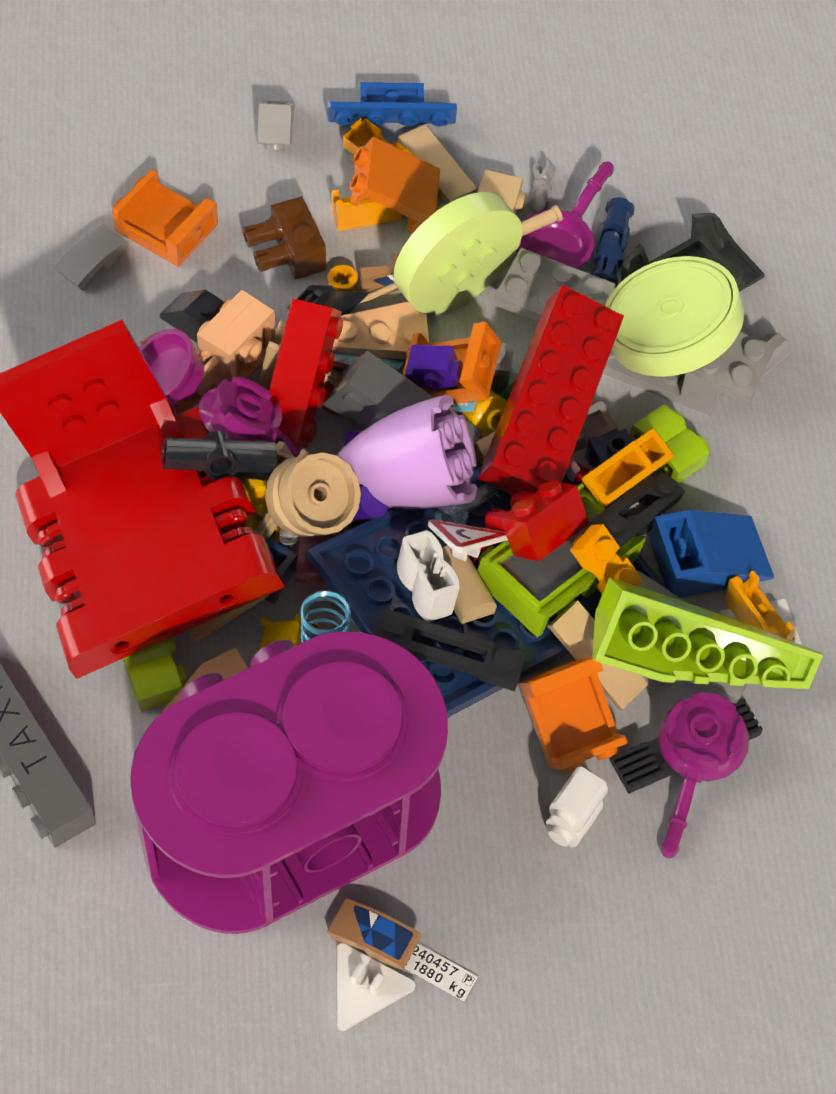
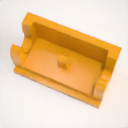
(365, 214)
(753, 607)

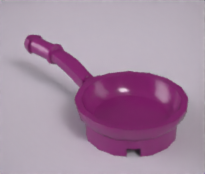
(570, 239)
(174, 364)
(243, 412)
(702, 742)

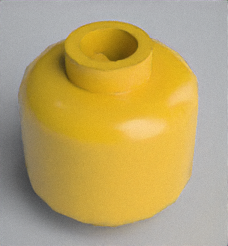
(486, 414)

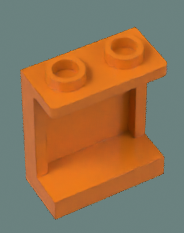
(395, 181)
(163, 219)
(479, 361)
(572, 715)

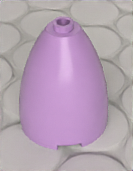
(416, 457)

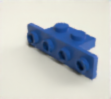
(392, 104)

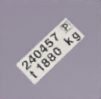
(441, 972)

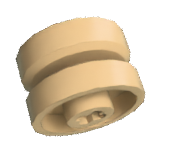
(313, 495)

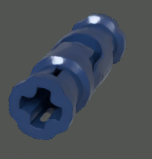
(613, 239)

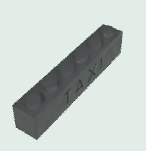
(38, 771)

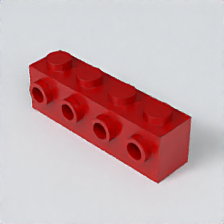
(302, 367)

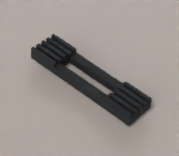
(658, 487)
(501, 663)
(638, 767)

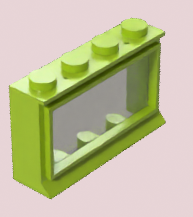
(546, 587)

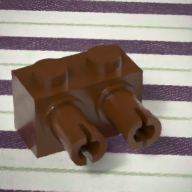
(297, 239)

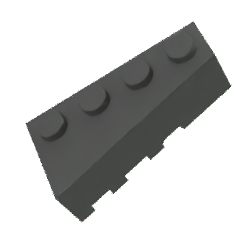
(374, 390)

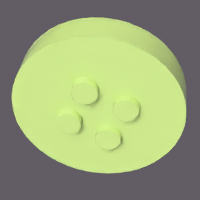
(457, 252)
(676, 316)

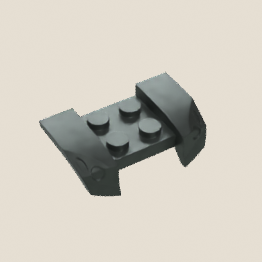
(708, 241)

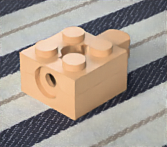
(235, 340)

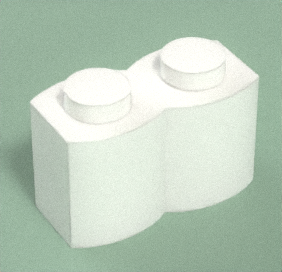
(427, 576)
(576, 807)

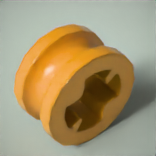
(343, 272)

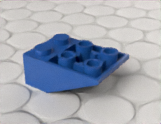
(706, 550)

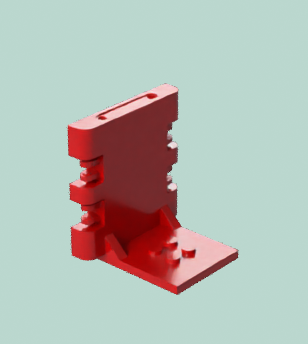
(129, 541)

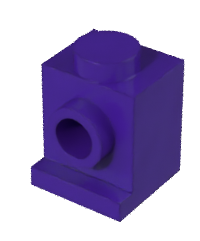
(433, 367)

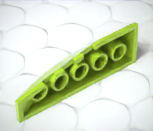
(689, 643)

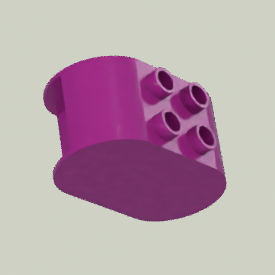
(288, 778)

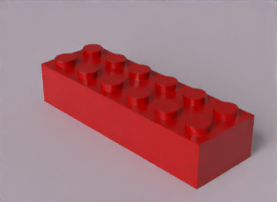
(551, 393)

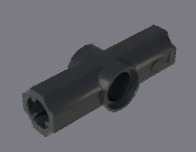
(218, 455)

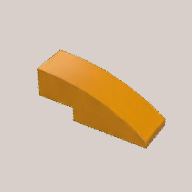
(627, 467)

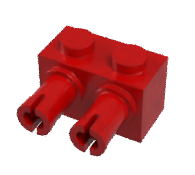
(540, 519)

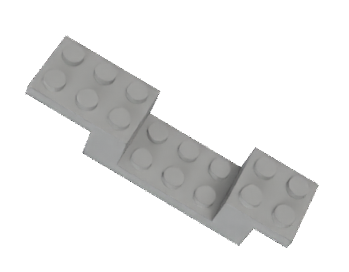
(733, 374)

